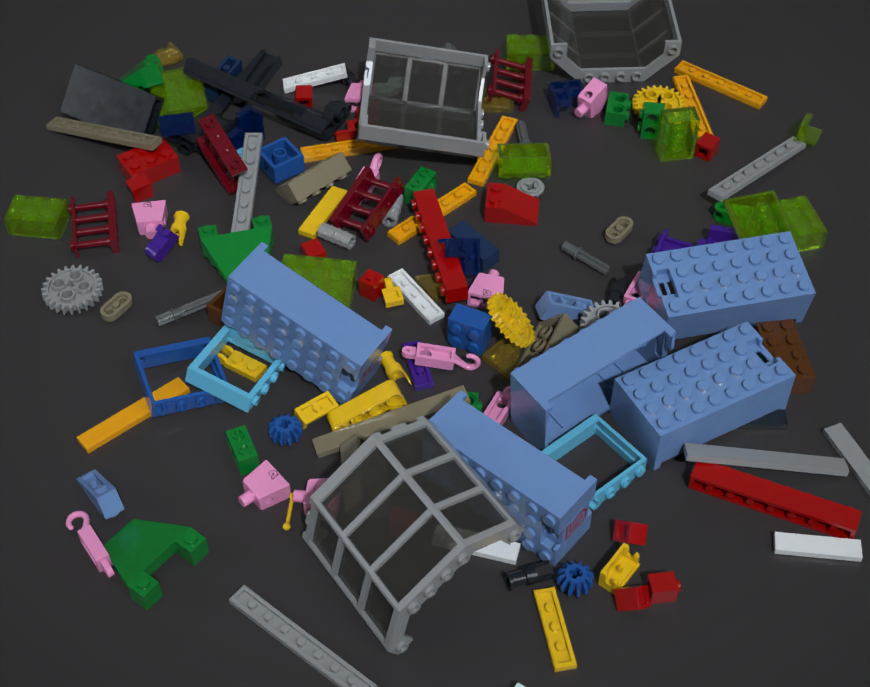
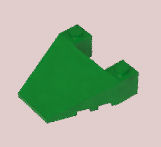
(145, 73)
(231, 249)
(144, 547)

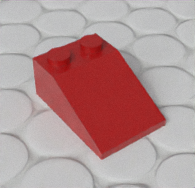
(510, 206)

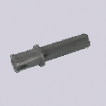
(522, 132)
(578, 253)

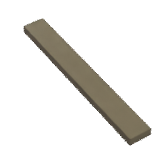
(104, 133)
(428, 407)

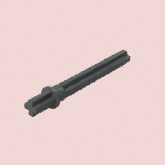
(184, 310)

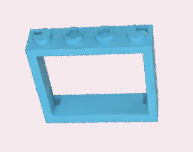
(222, 389)
(598, 426)

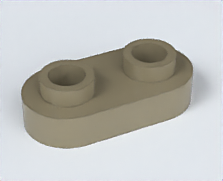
(619, 229)
(114, 308)

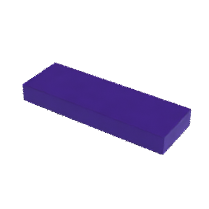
(420, 375)

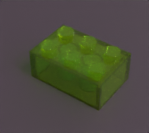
(532, 46)
(677, 134)
(523, 160)
(37, 216)
(804, 222)

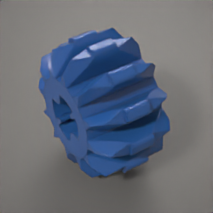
(285, 430)
(575, 578)

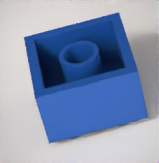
(281, 160)
(469, 329)

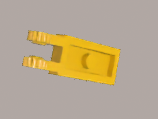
(241, 363)

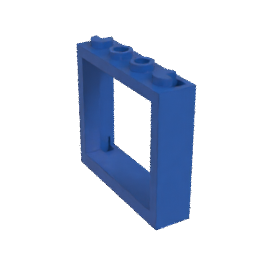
(170, 354)

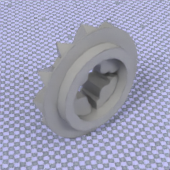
(527, 183)

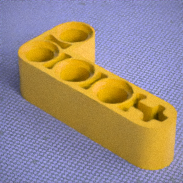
(367, 405)

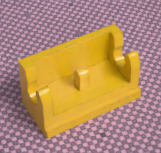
(315, 408)
(619, 569)

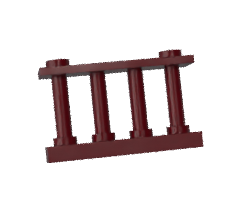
(525, 78)
(220, 153)
(359, 191)
(110, 228)

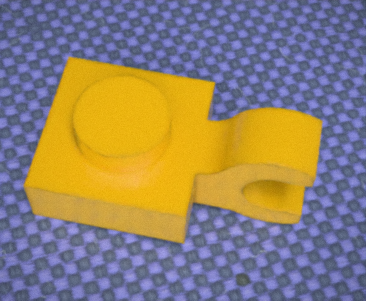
(391, 295)

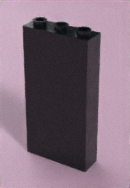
(110, 102)

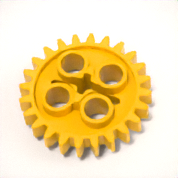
(669, 97)
(511, 320)

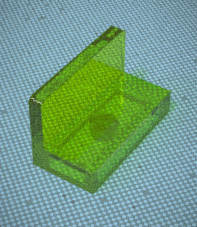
(807, 133)

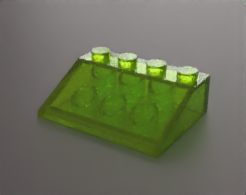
(181, 93)
(758, 215)
(331, 275)

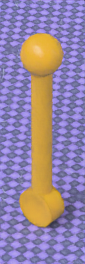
(286, 526)

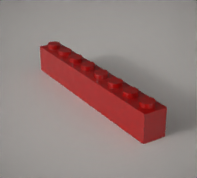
(433, 226)
(775, 500)

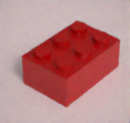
(154, 164)

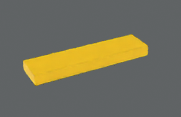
(322, 212)
(554, 629)

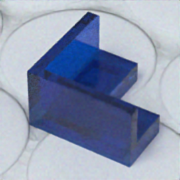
(561, 92)
(248, 121)
(177, 124)
(468, 250)

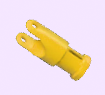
(179, 226)
(392, 368)

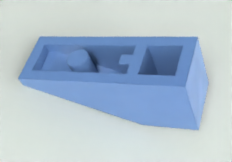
(555, 303)
(101, 493)

